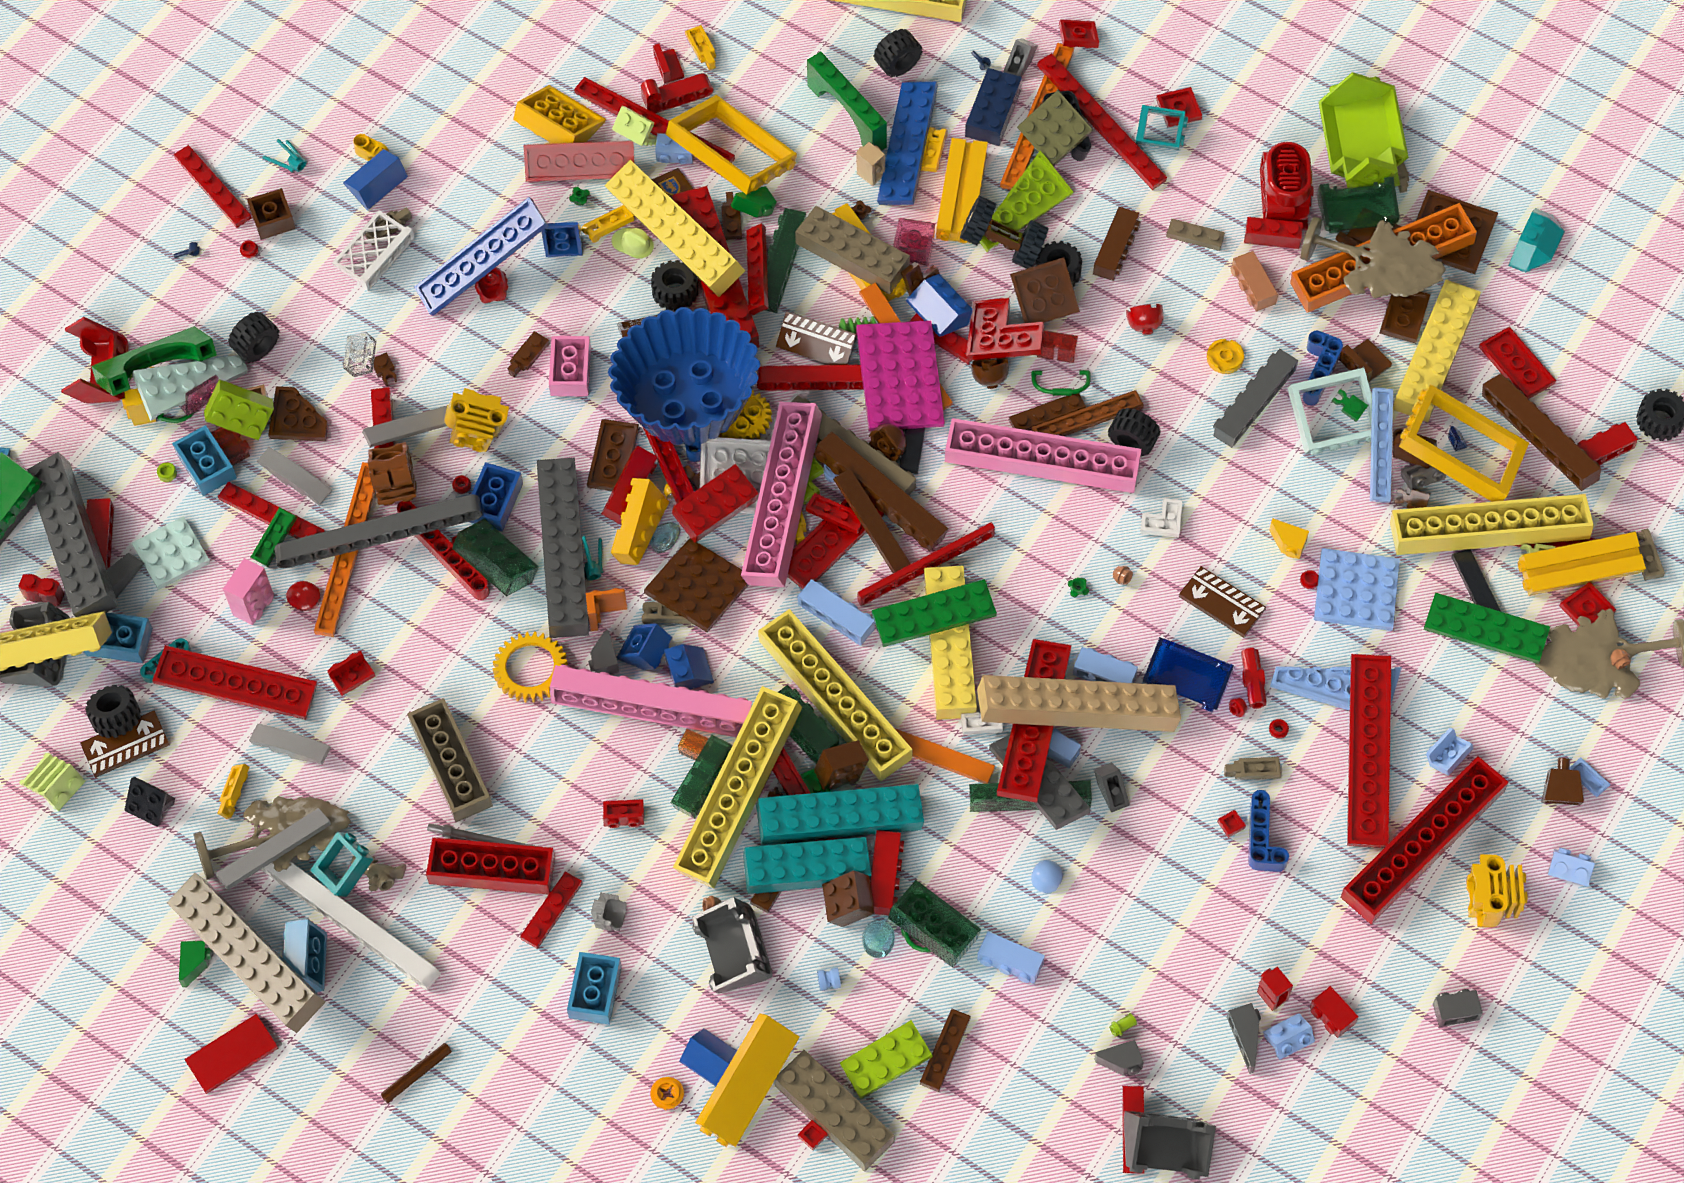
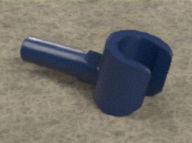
(982, 61)
(193, 250)

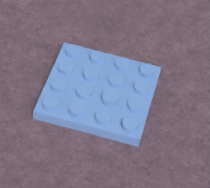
(1356, 589)

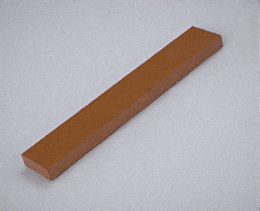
(1090, 415)

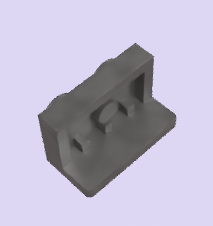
(1419, 476)

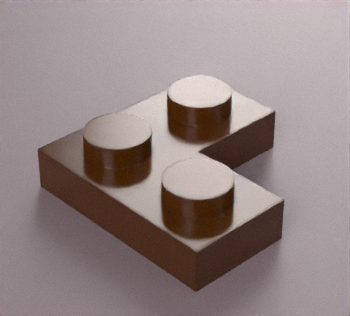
(914, 277)

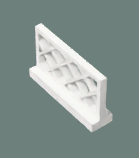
(386, 257)

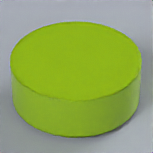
(166, 472)

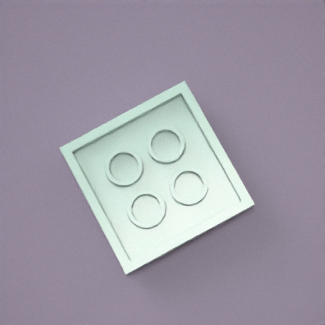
(171, 553)

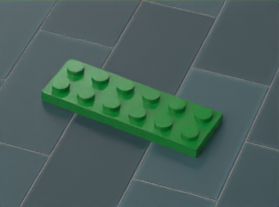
(934, 613)
(1487, 628)

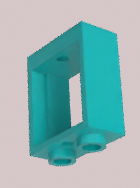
(1145, 110)
(355, 871)

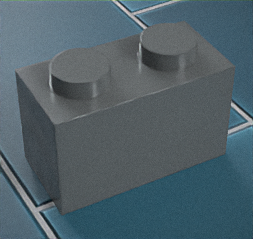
(1457, 1007)

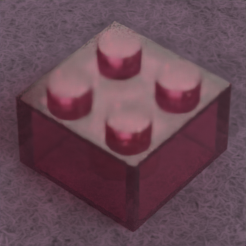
(915, 239)

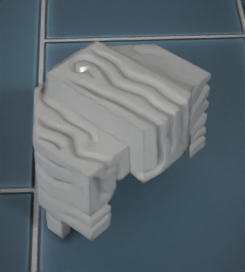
(608, 912)

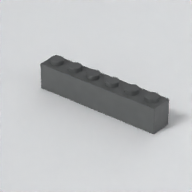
(1255, 397)

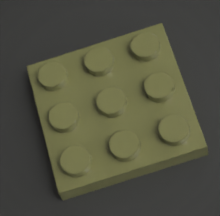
(1055, 128)

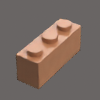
(1254, 281)

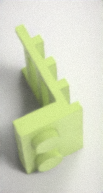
(634, 127)
(53, 781)

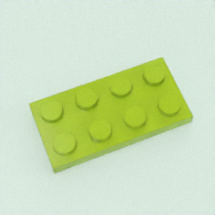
(886, 1059)

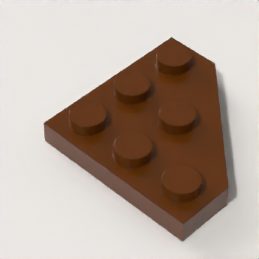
(295, 417)

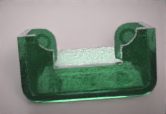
(1358, 206)

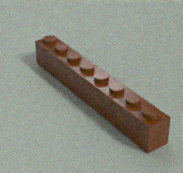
(1541, 432)
(882, 492)

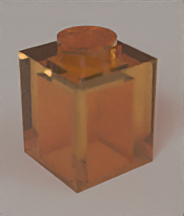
(691, 744)

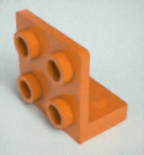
(604, 601)

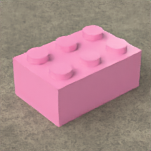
(569, 366)
(248, 591)

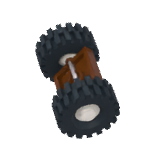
(1026, 245)

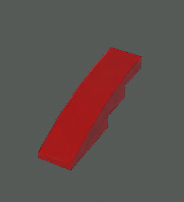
(1131, 1101)

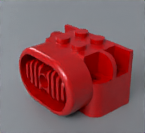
(1286, 183)

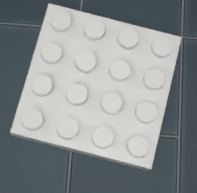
(723, 453)

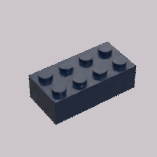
(993, 106)

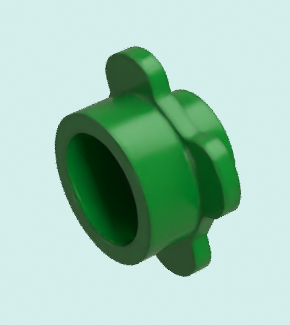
(579, 200)
(1081, 582)

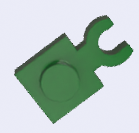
(1352, 406)

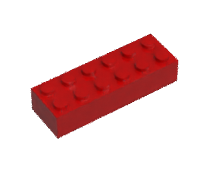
(490, 866)

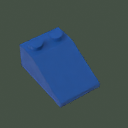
(563, 239)

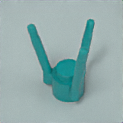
(295, 160)
(592, 570)

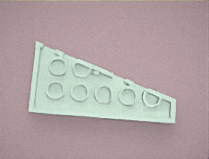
(167, 385)

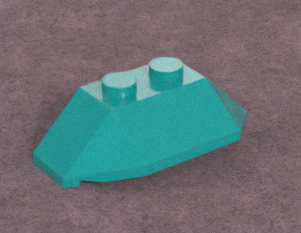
(1537, 242)

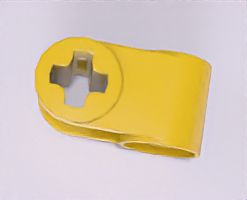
(370, 146)

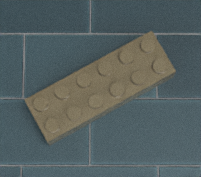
(852, 249)
(450, 760)
(834, 1110)

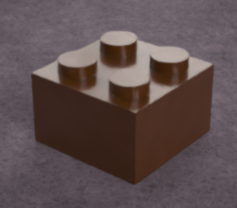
(271, 214)
(841, 765)
(848, 898)

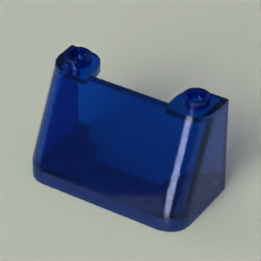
(1192, 673)

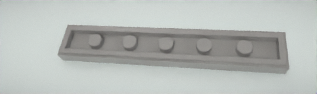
(405, 427)
(273, 849)

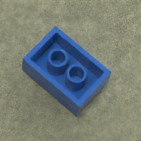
(497, 493)

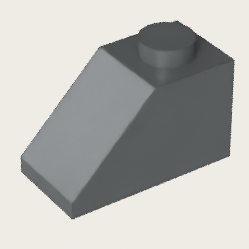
(1020, 57)
(603, 656)
(1112, 786)
(1121, 1058)

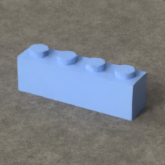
(836, 612)

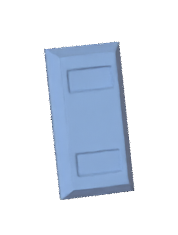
(1590, 778)

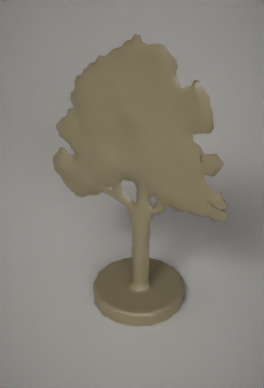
(1394, 263)
(1583, 657)
(276, 819)

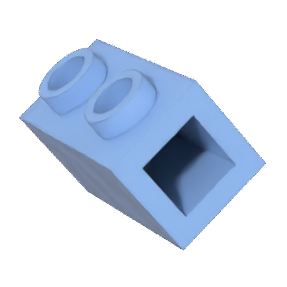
(1063, 749)

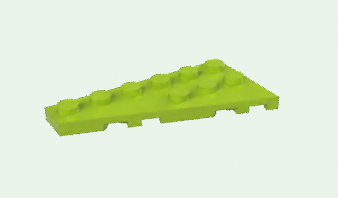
(1031, 197)

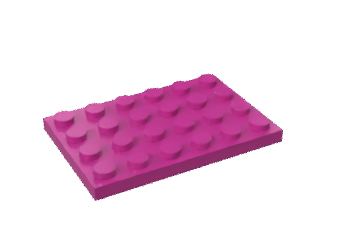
(900, 375)

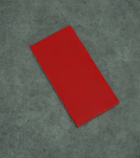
(1517, 362)
(231, 1053)

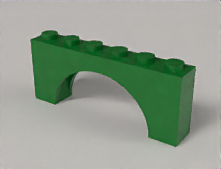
(825, 77)
(187, 344)
(16, 489)

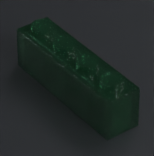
(701, 777)

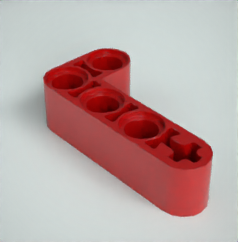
(676, 93)

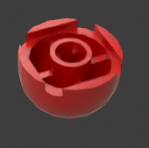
(1145, 318)

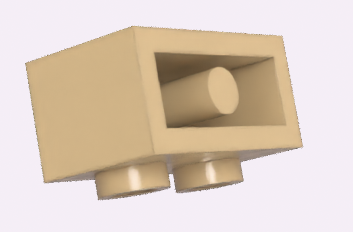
(870, 163)

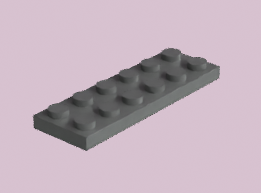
(1057, 797)

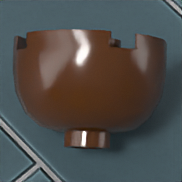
(990, 371)
(888, 440)

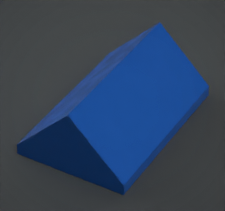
(376, 178)
(707, 1056)

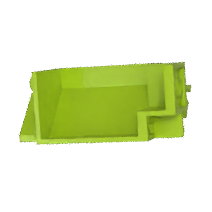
(1363, 130)

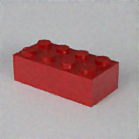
(715, 503)

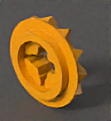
(666, 1084)

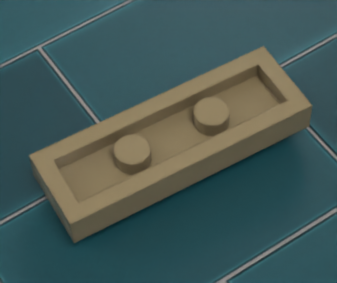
(1195, 234)

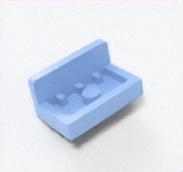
(671, 152)
(1448, 752)
(1571, 867)
(1290, 1036)

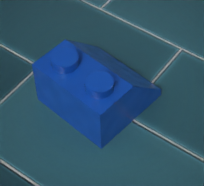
(645, 646)
(688, 666)

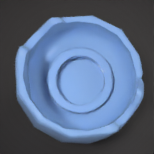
(1046, 876)

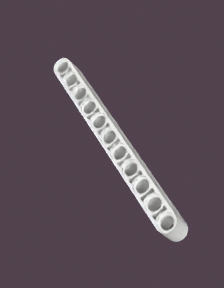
(355, 924)

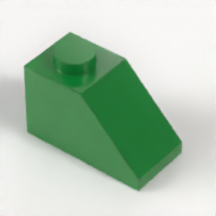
(756, 203)
(193, 960)

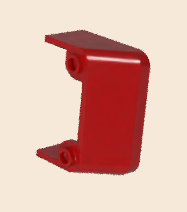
(101, 345)

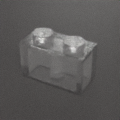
(359, 354)

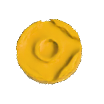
(1225, 356)

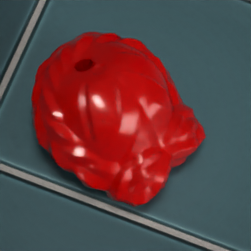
(492, 286)

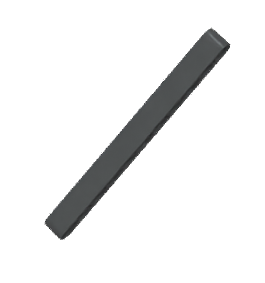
(378, 531)

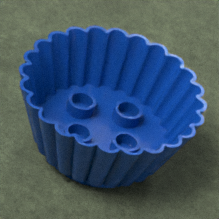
(684, 374)

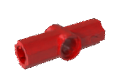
(1253, 678)

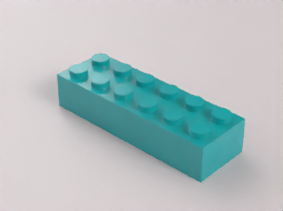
(803, 864)

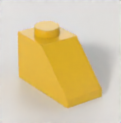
(1288, 538)

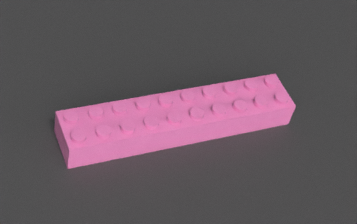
(1042, 455)
(781, 494)
(648, 701)

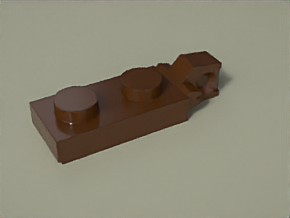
(731, 219)
(528, 353)

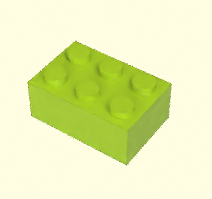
(238, 409)

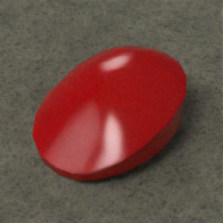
(303, 596)

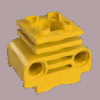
(475, 419)
(1495, 891)

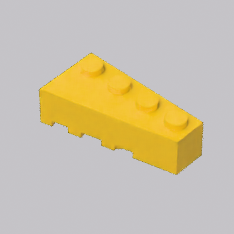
(639, 521)

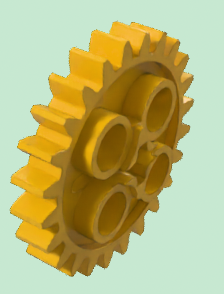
(752, 424)

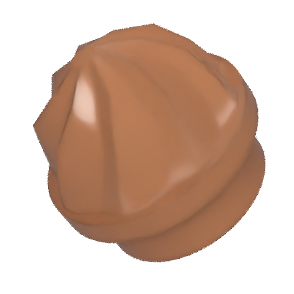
(1122, 575)
(1620, 658)
(710, 902)

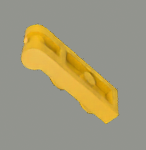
(933, 149)
(607, 223)

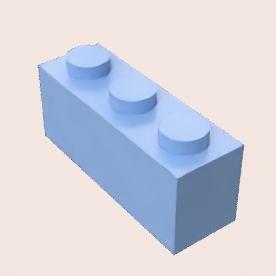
(1100, 667)
(1010, 958)

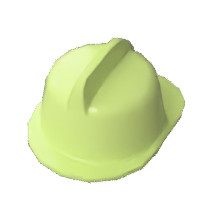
(633, 242)

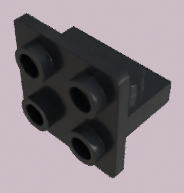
(147, 801)

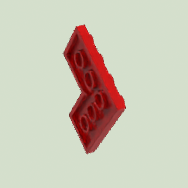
(993, 337)

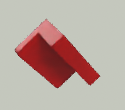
(667, 64)

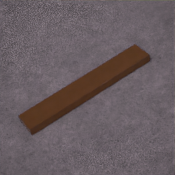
(871, 521)

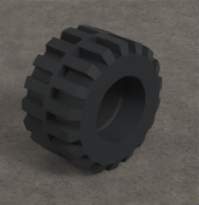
(898, 53)
(1060, 250)
(674, 297)
(253, 337)
(1655, 425)
(1134, 430)
(113, 711)

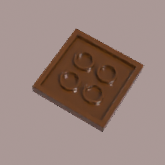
(1045, 292)

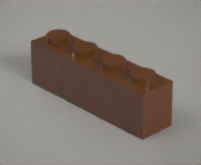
(1116, 244)

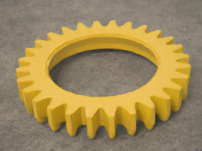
(502, 677)

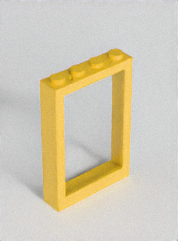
(681, 125)
(1450, 465)

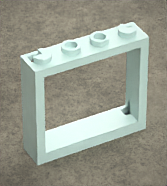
(1333, 444)

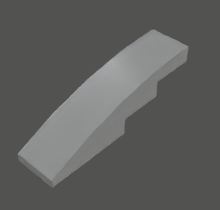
(294, 475)
(290, 743)

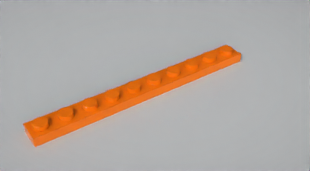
(1024, 149)
(344, 563)

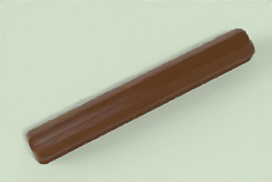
(416, 1072)

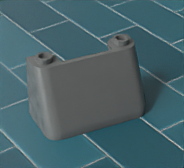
(41, 674)
(733, 945)
(1168, 1143)

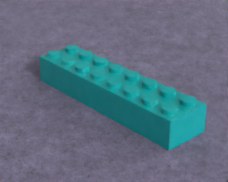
(839, 814)

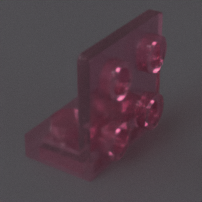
(199, 396)

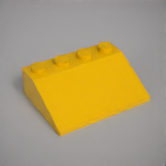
(557, 117)

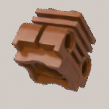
(392, 474)

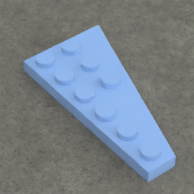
(1321, 684)

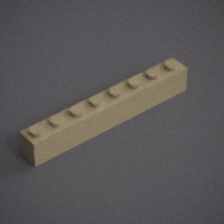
(890, 469)

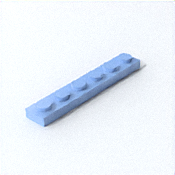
(1381, 445)

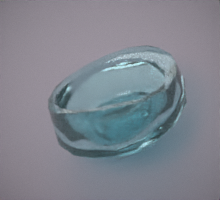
(665, 537)
(878, 939)

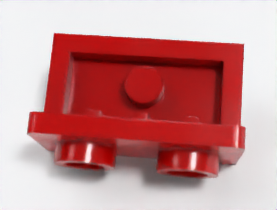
(350, 673)
(623, 813)

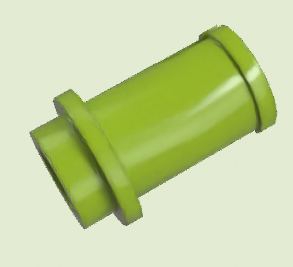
(1117, 1028)

